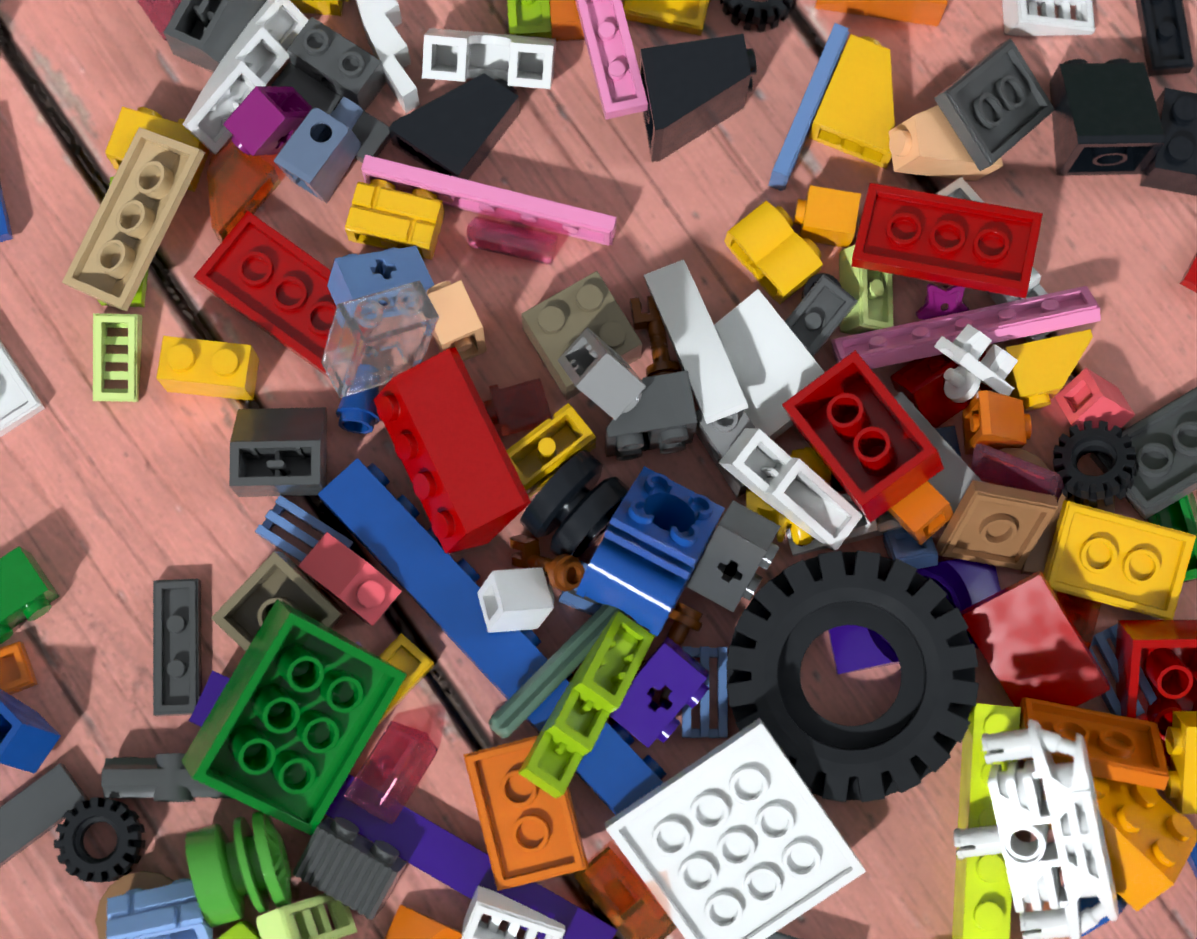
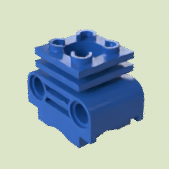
(650, 549)

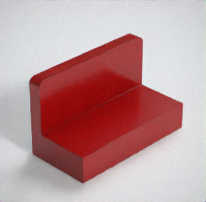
(924, 386)

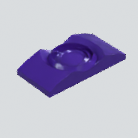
(964, 582)

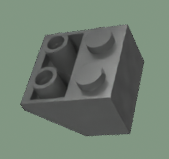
(208, 28)
(660, 419)
(279, 452)

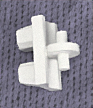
(965, 351)

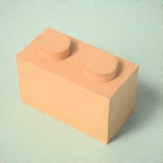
(457, 320)

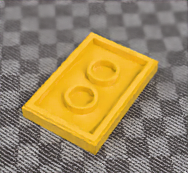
(1118, 560)

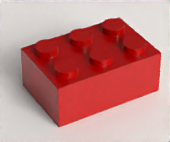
(863, 436)

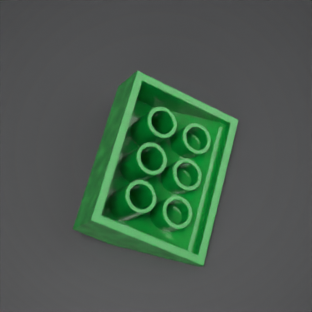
(292, 719)

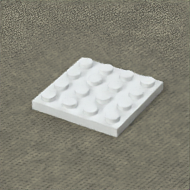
(735, 842)

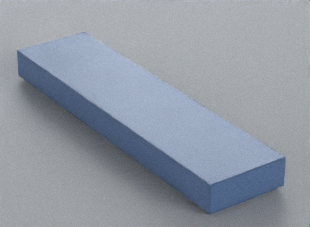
(809, 107)

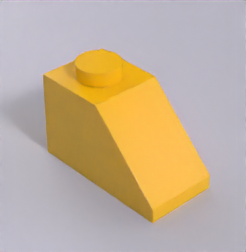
(1045, 367)

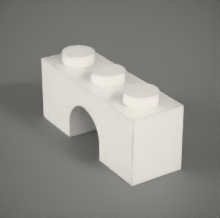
(467, 54)

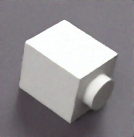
(515, 599)

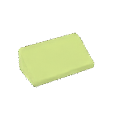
(873, 293)

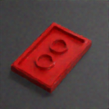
(1034, 645)

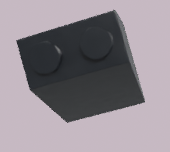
(693, 88)
(1104, 118)

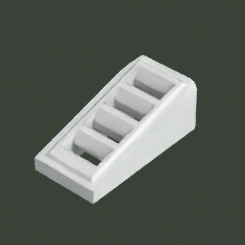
(1022, 18)
(503, 908)

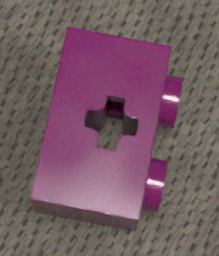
(267, 119)

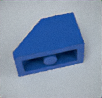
(23, 735)

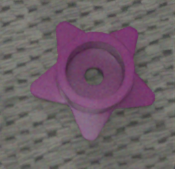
(939, 295)

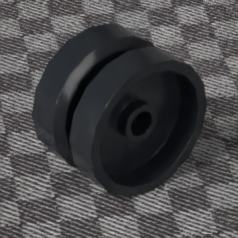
(574, 505)

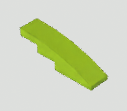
(586, 704)

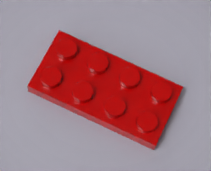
(947, 240)
(273, 287)

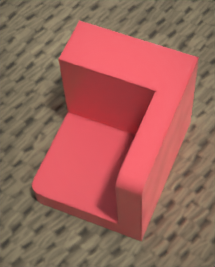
(1093, 399)

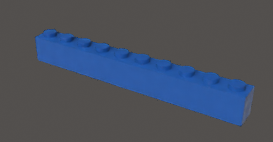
(451, 600)

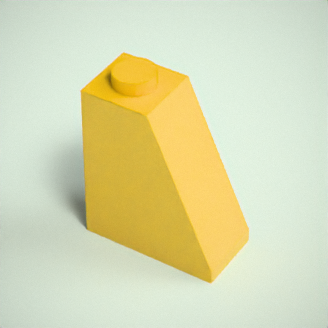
(859, 103)

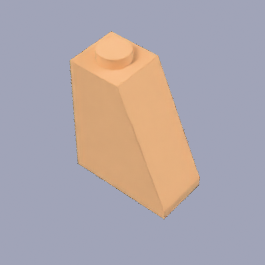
(932, 148)

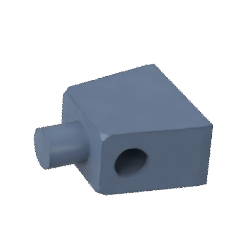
(322, 149)

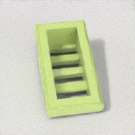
(101, 323)
(282, 924)

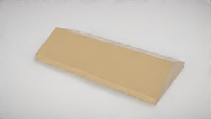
(133, 218)

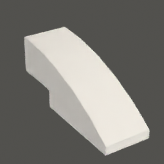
(790, 488)

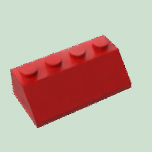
(451, 452)

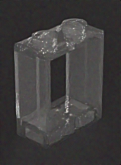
(378, 341)

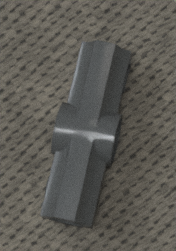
(155, 778)

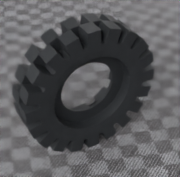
(933, 659)

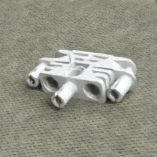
(1076, 827)

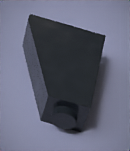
(458, 127)

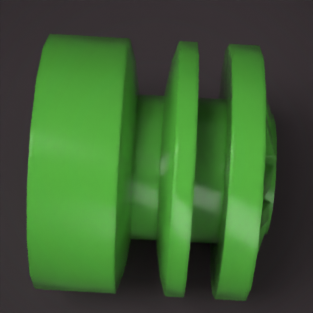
(228, 870)

